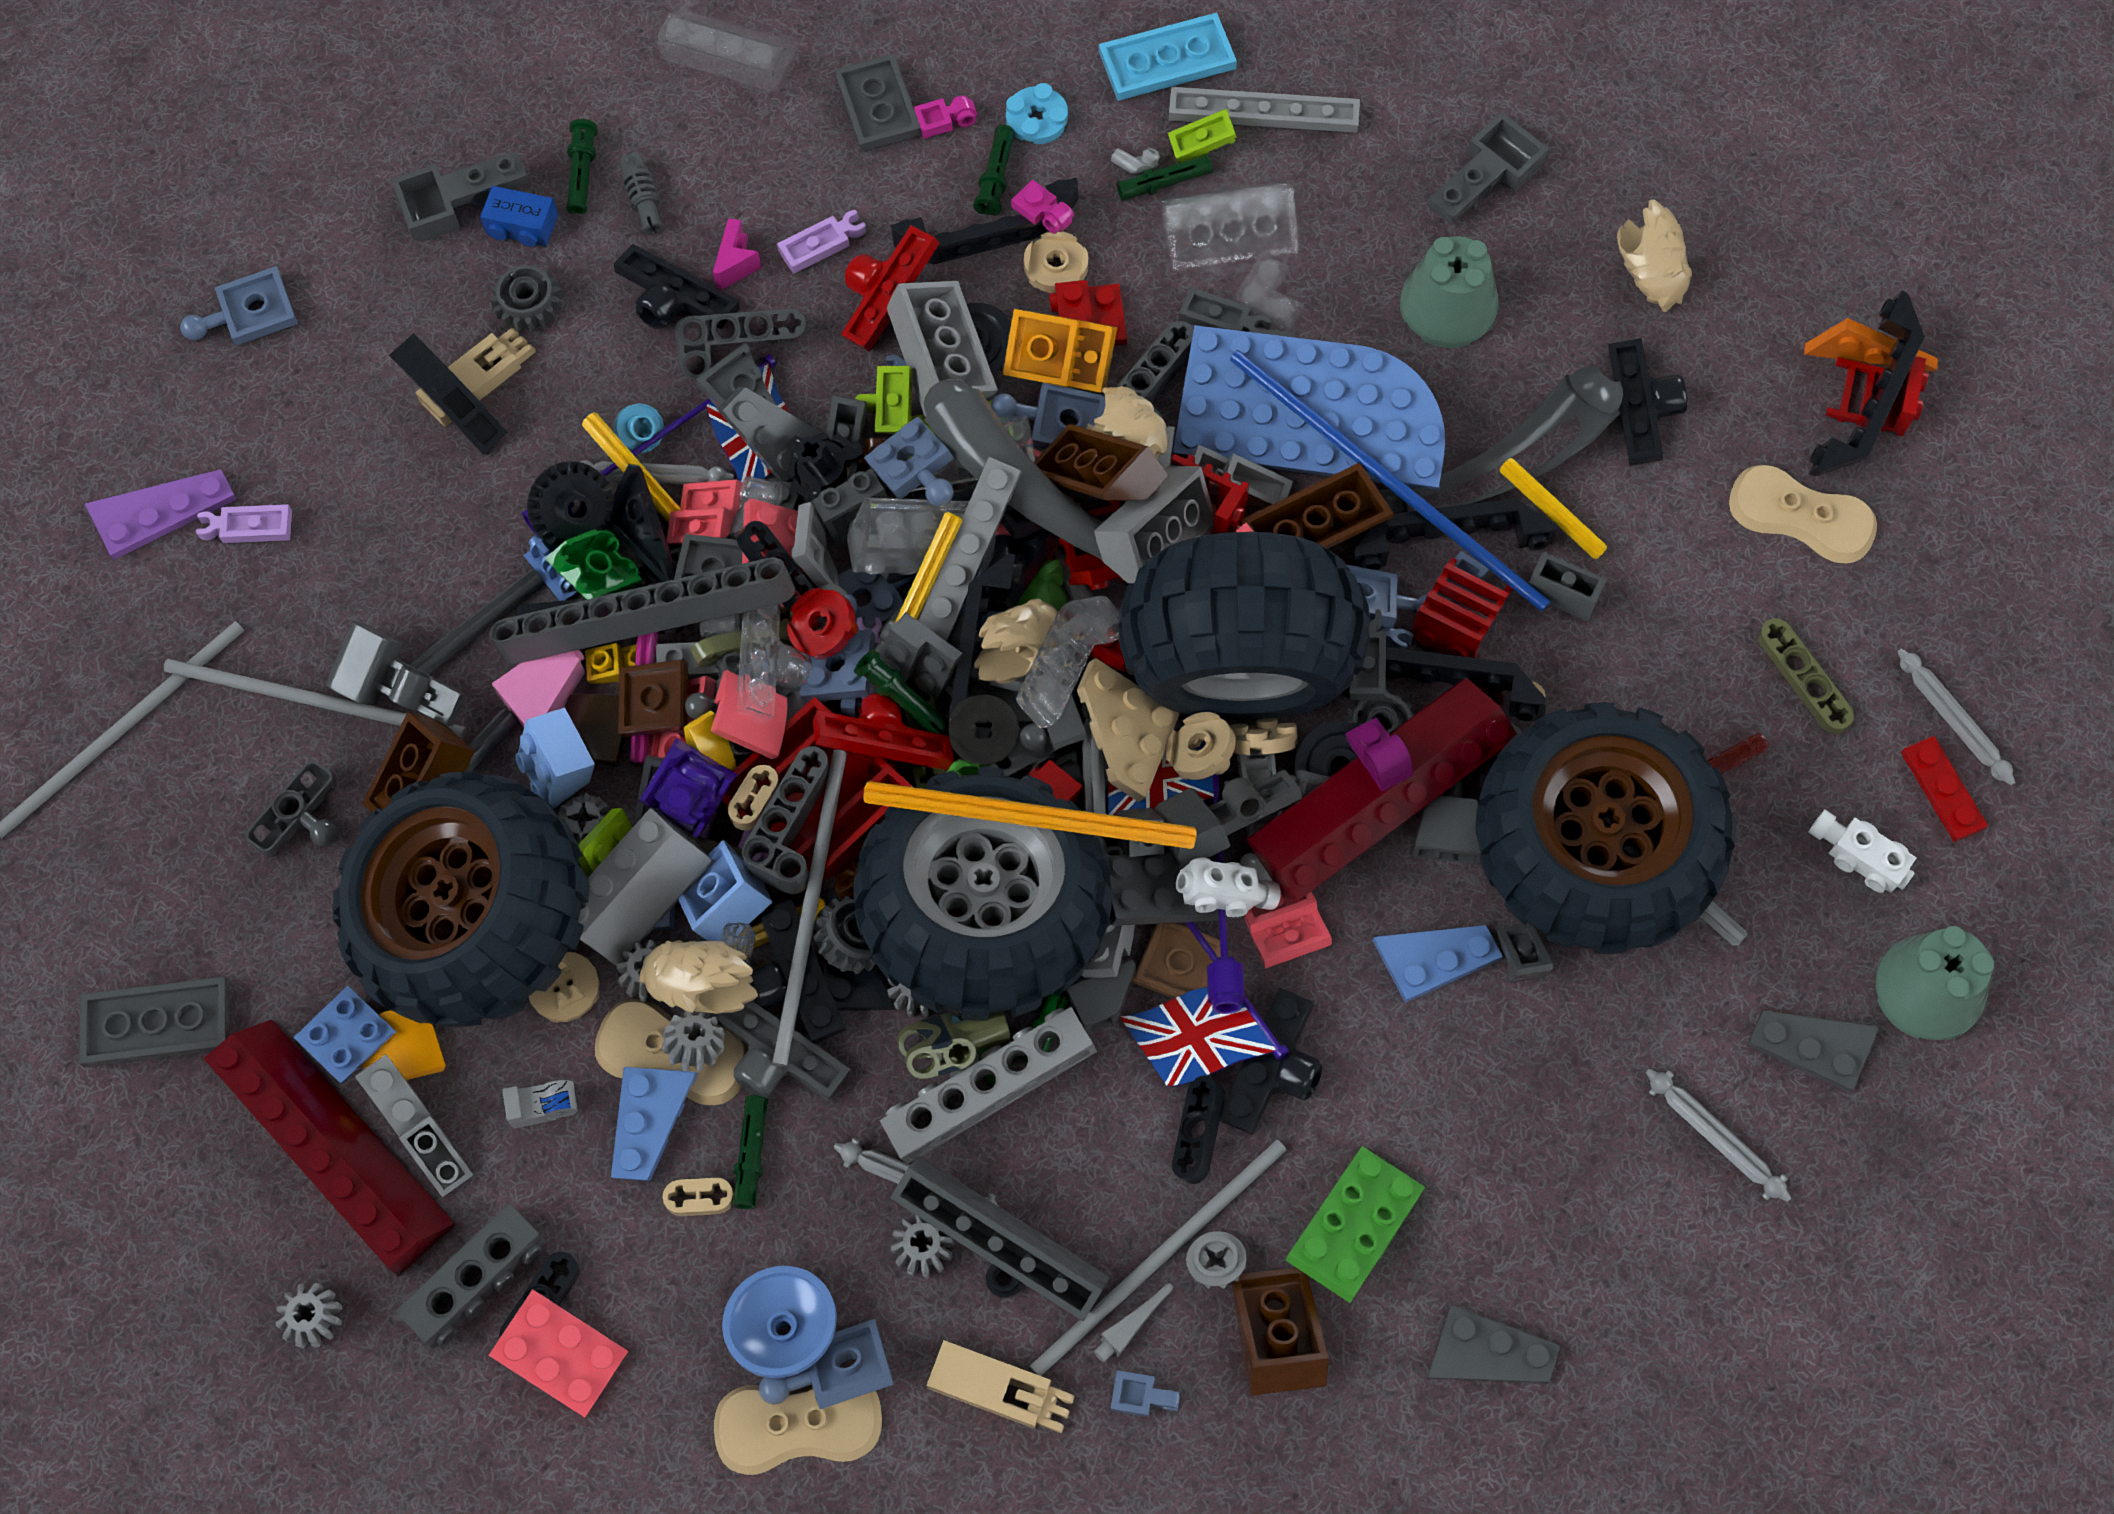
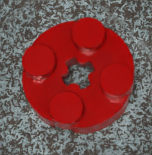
(835, 634)

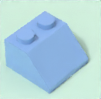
(723, 895)

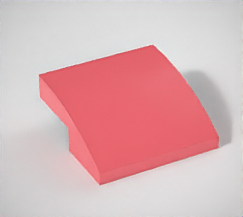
(705, 510)
(743, 729)
(1287, 930)

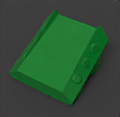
(594, 565)

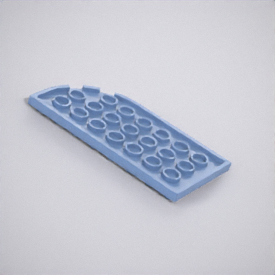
(1352, 387)

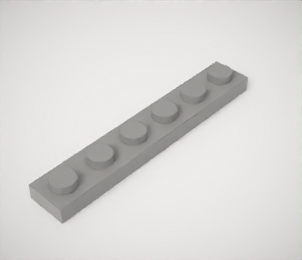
(1266, 109)
(969, 547)

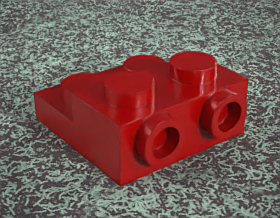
(1091, 304)

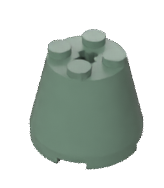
(1451, 293)
(1923, 995)

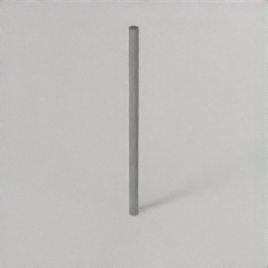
(291, 693)
(115, 732)
(809, 909)
(1158, 1258)

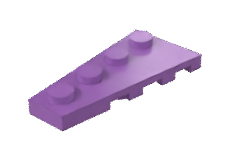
(152, 512)

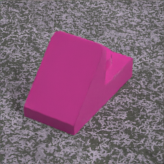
(733, 258)

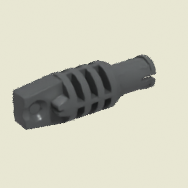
(641, 192)

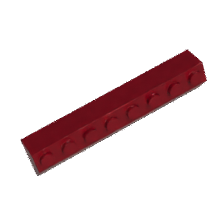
(1351, 811)
(330, 1144)

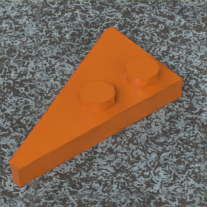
(1860, 344)

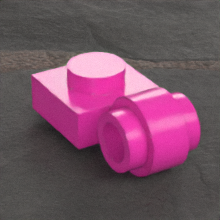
(937, 117)
(1037, 203)

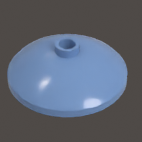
(767, 1303)

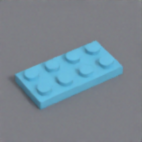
(1167, 56)

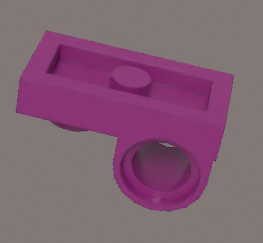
(1380, 753)

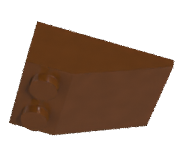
(418, 753)
(1279, 1331)

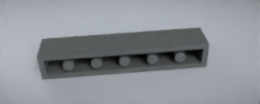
(1000, 1238)

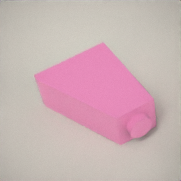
(540, 684)

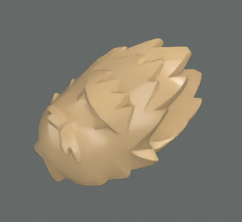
(1656, 256)
(1131, 419)
(1013, 640)
(698, 976)

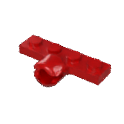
(878, 281)
(882, 734)

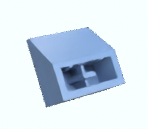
(554, 757)

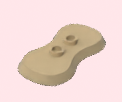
(1830, 524)
(634, 1038)
(762, 1435)

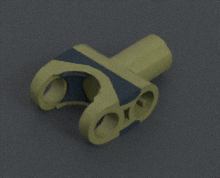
(951, 1042)

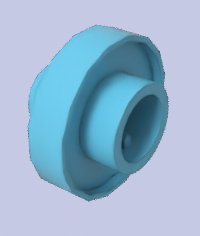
(638, 424)

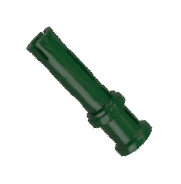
(581, 155)
(992, 182)
(890, 683)

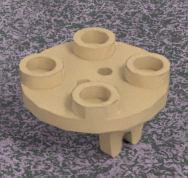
(571, 1000)

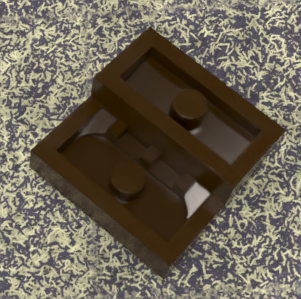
(597, 725)

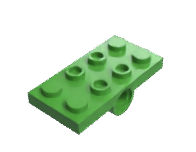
(1355, 1224)

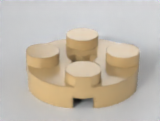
(1051, 246)
(1265, 736)
(1212, 757)

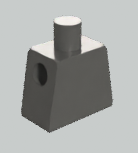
(1449, 829)

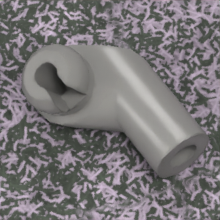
(1133, 164)

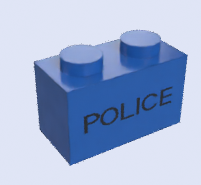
(519, 216)

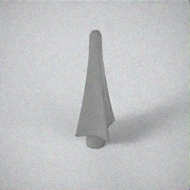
(1119, 1335)

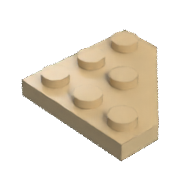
(1126, 727)

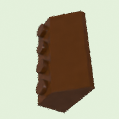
(1101, 465)
(1327, 510)

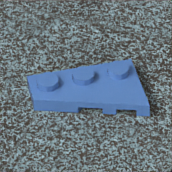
(1435, 958)
(645, 1118)

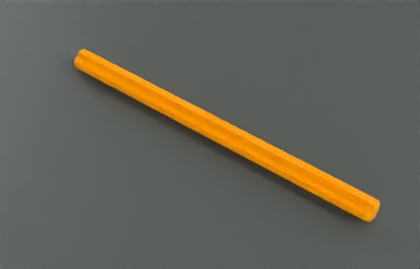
(1030, 814)

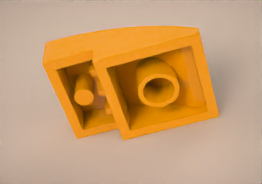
(1059, 350)

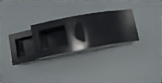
(448, 393)

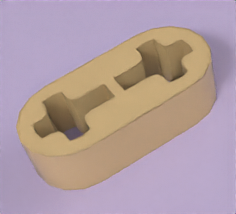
(747, 793)
(698, 1187)

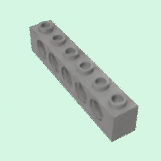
(980, 1104)

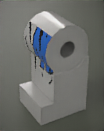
(539, 1103)

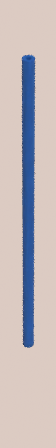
(1390, 481)

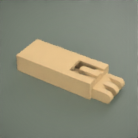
(470, 372)
(985, 1382)

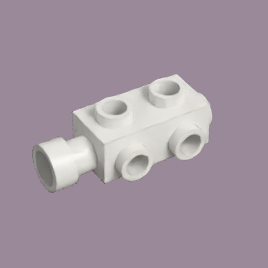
(1868, 858)
(1225, 887)

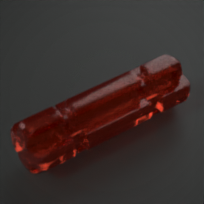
(1739, 753)

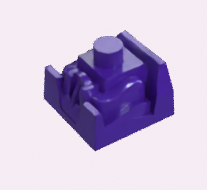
(688, 787)

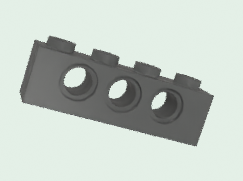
(421, 1308)

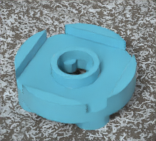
(1039, 98)

